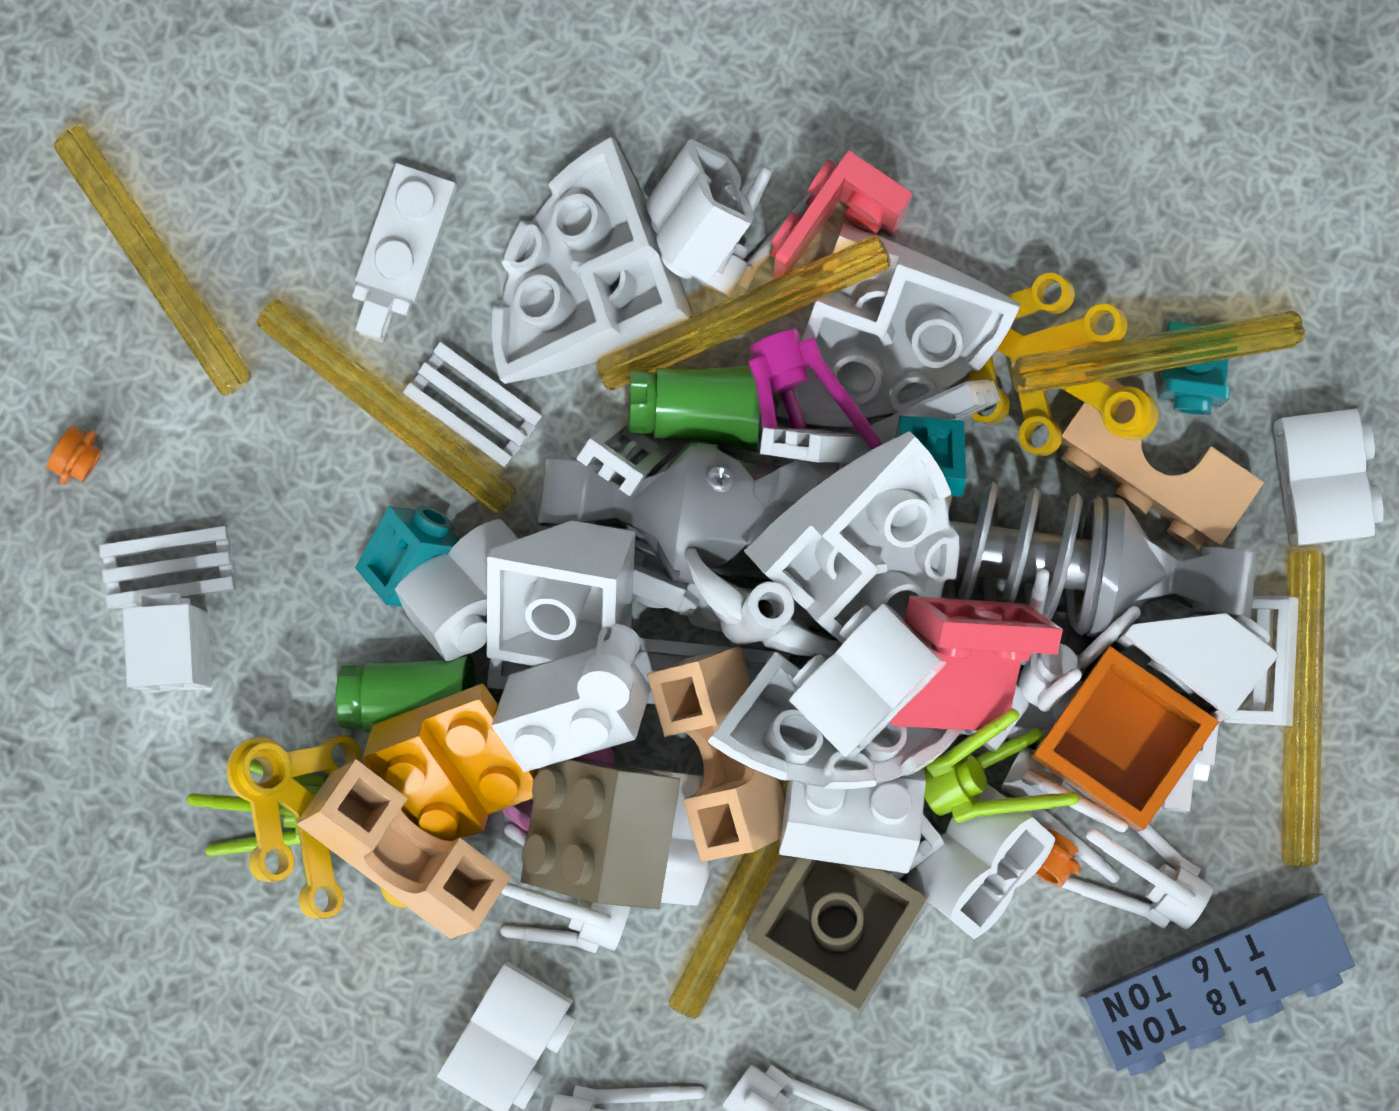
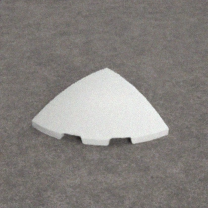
(583, 273)
(900, 335)
(865, 537)
(781, 742)

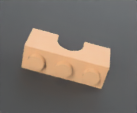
(1198, 503)
(736, 804)
(435, 878)

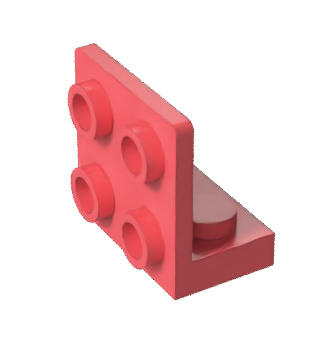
(871, 200)
(983, 659)

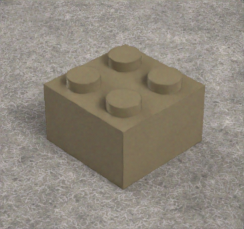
(600, 832)
(837, 928)

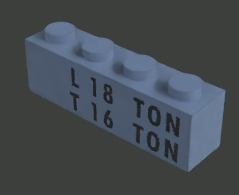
(1218, 982)

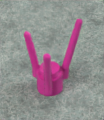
(783, 364)

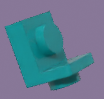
(1195, 386)
(945, 443)
(400, 545)

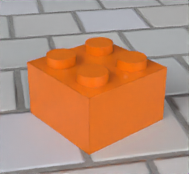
(1124, 739)

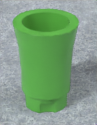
(696, 405)
(392, 688)

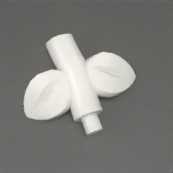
(757, 615)

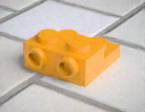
(448, 764)

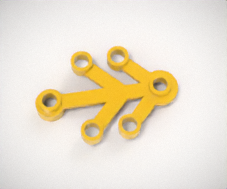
(1067, 335)
(279, 788)

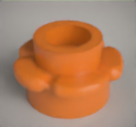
(74, 455)
(1060, 861)

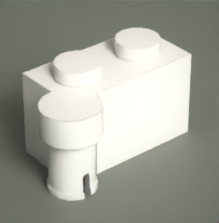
(574, 703)

